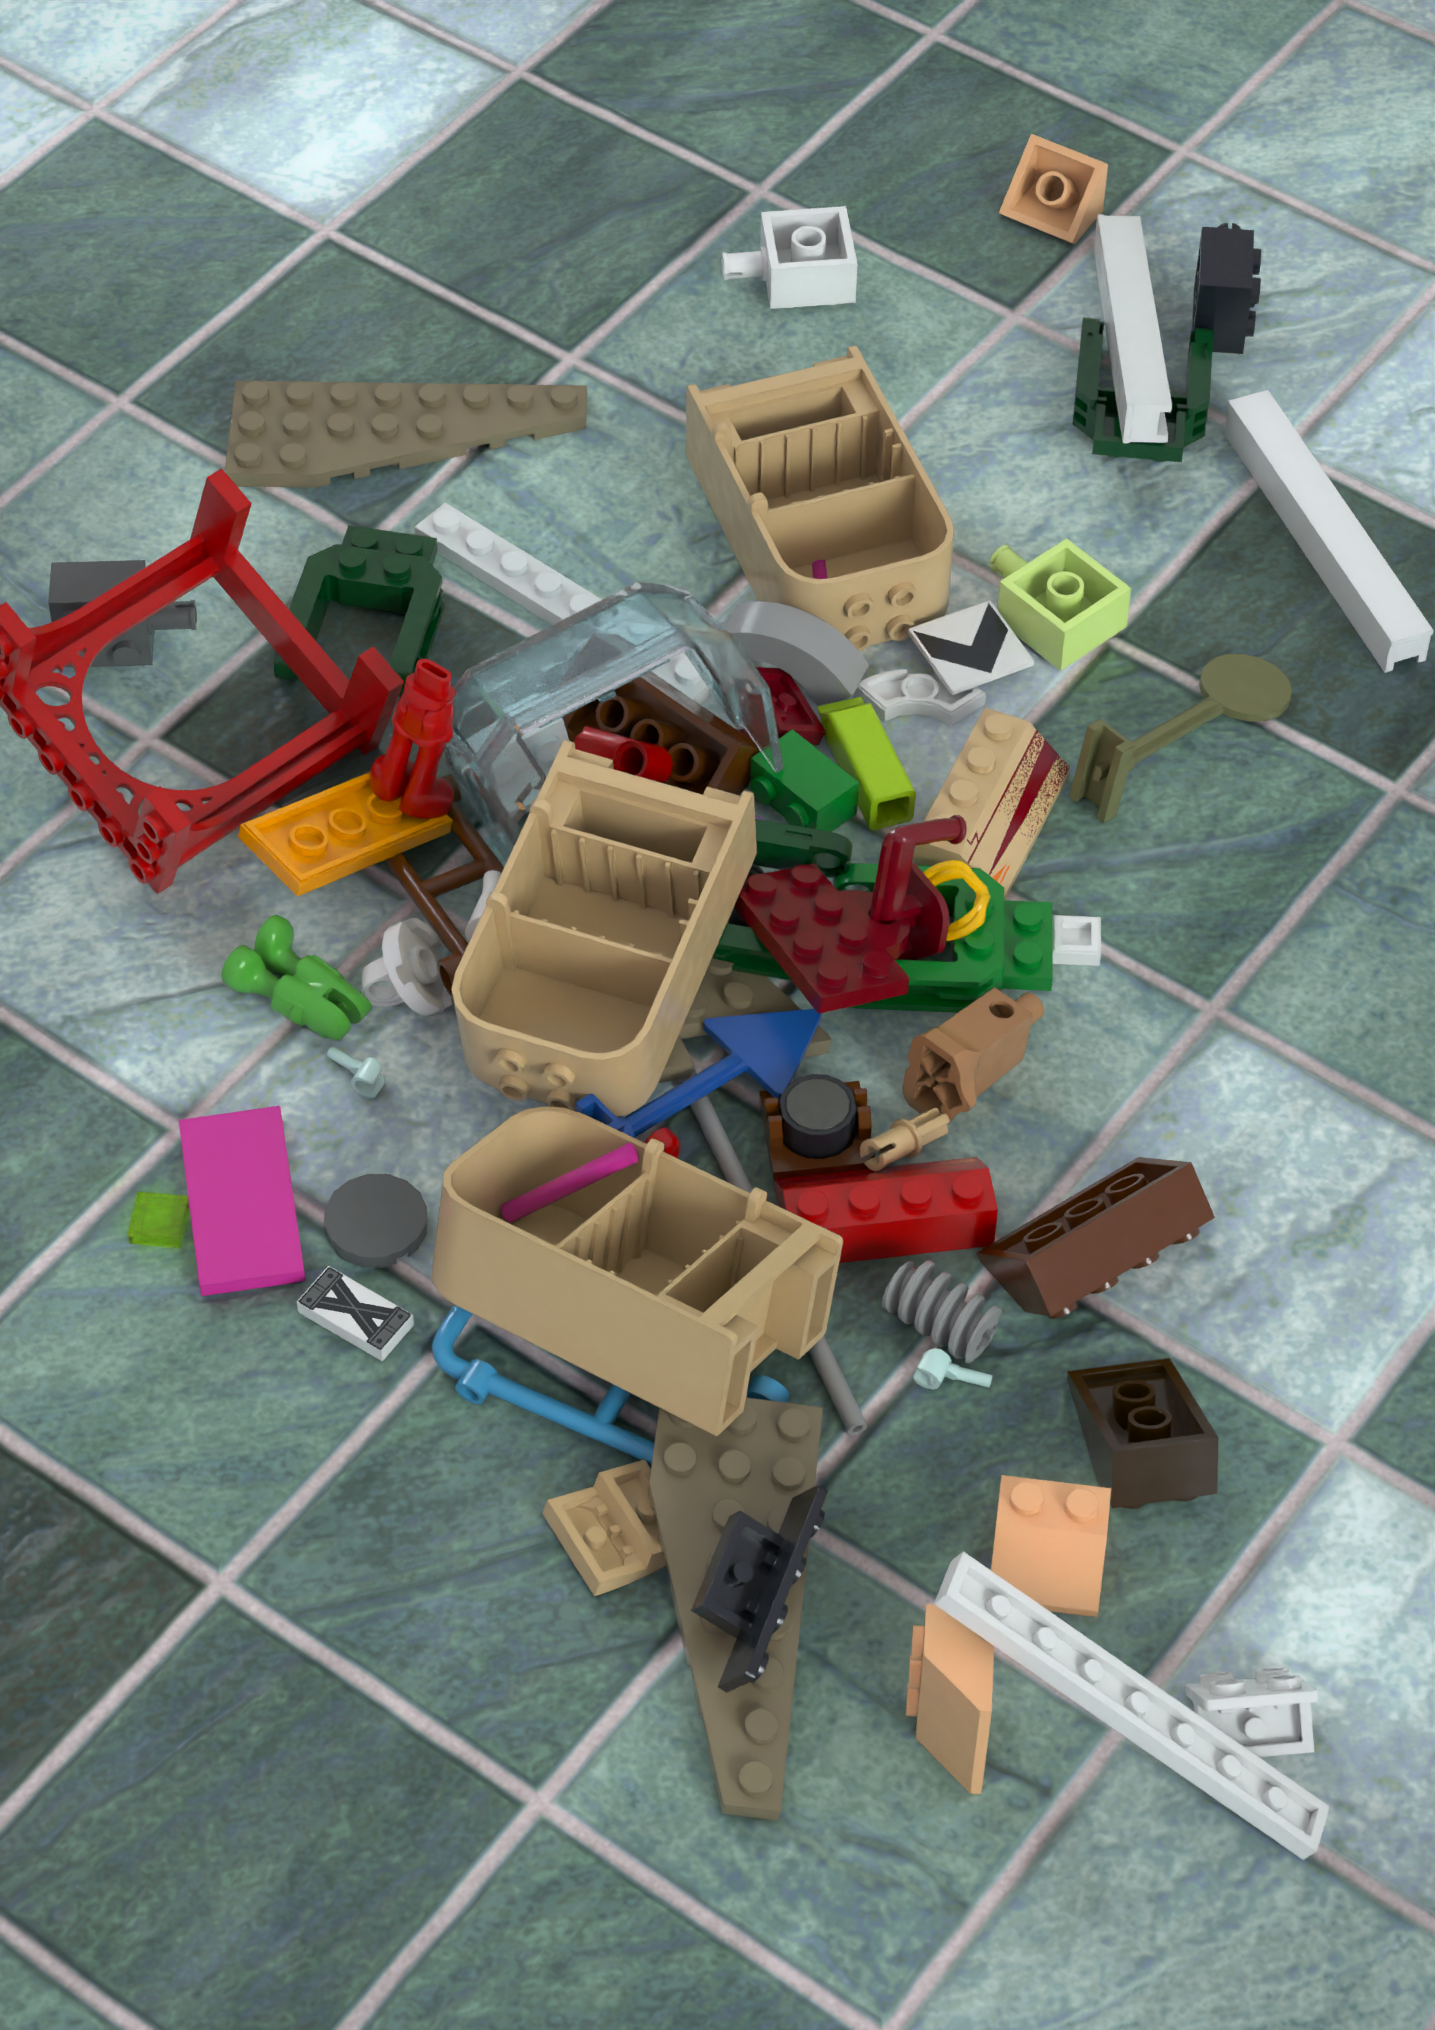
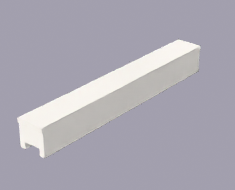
(1132, 329)
(1327, 531)

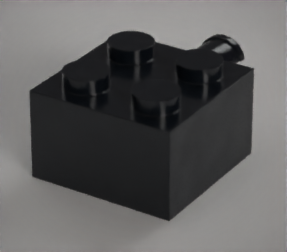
(1226, 286)

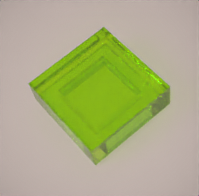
(158, 1219)

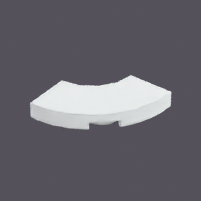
(903, 694)

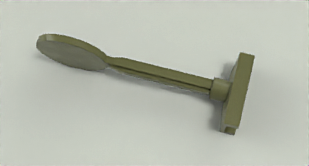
(1230, 685)

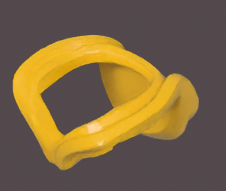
(976, 916)

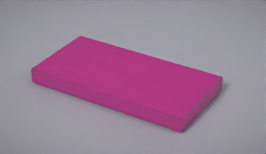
(241, 1201)

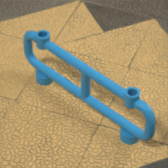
(480, 1378)

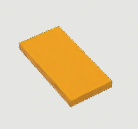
(335, 835)

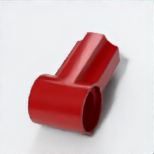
(627, 753)

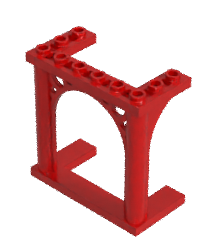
(162, 833)

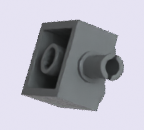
(81, 582)

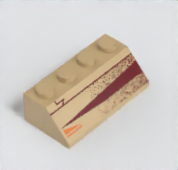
(1003, 792)

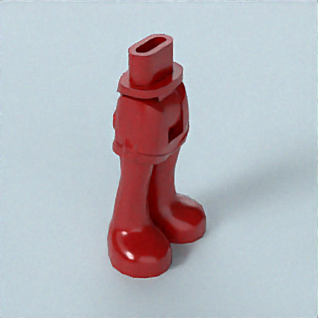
(425, 718)

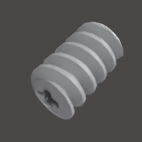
(941, 1312)

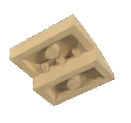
(609, 1528)

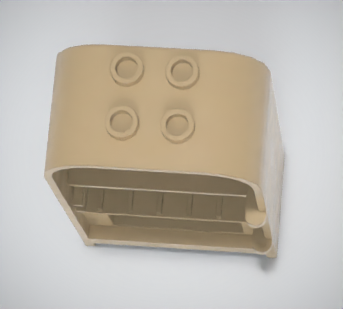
(825, 473)
(599, 933)
(638, 1277)

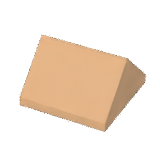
(1056, 190)

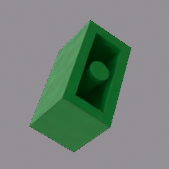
(809, 788)

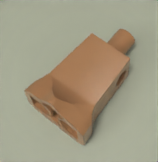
(969, 1052)

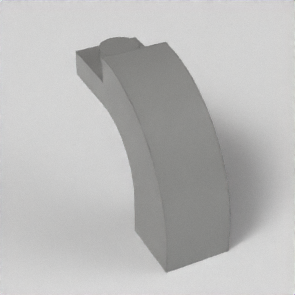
(801, 646)

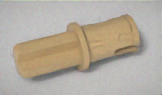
(905, 1138)

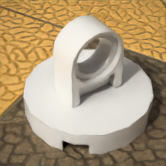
(412, 968)

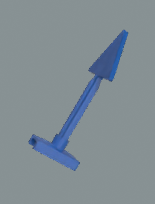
(757, 1044)

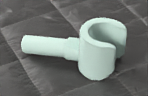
(367, 1075)
(937, 1365)

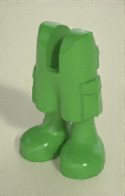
(309, 987)

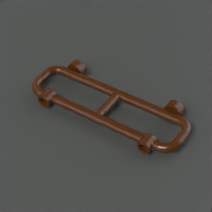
(425, 892)

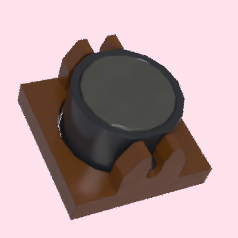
(815, 1126)

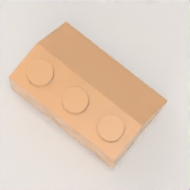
(951, 1695)

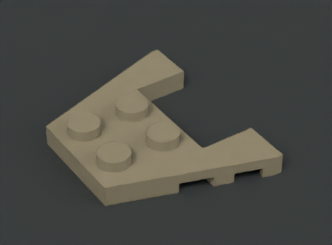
(731, 994)

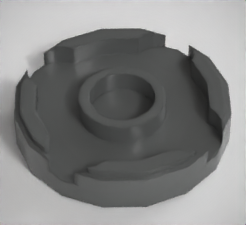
(375, 1220)

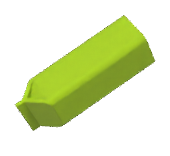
(869, 757)

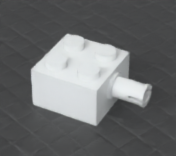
(801, 257)

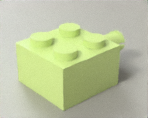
(1060, 601)

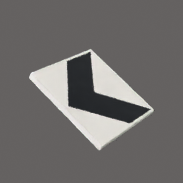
(971, 647)

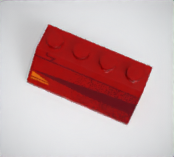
(898, 1208)

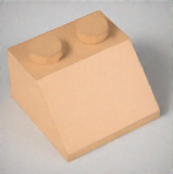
(1052, 1542)

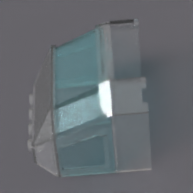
(585, 662)

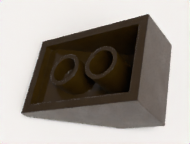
(1145, 1433)

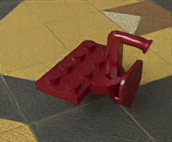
(846, 942)

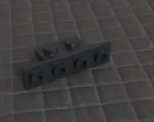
(751, 1580)

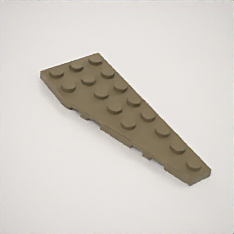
(331, 429)
(693, 1490)

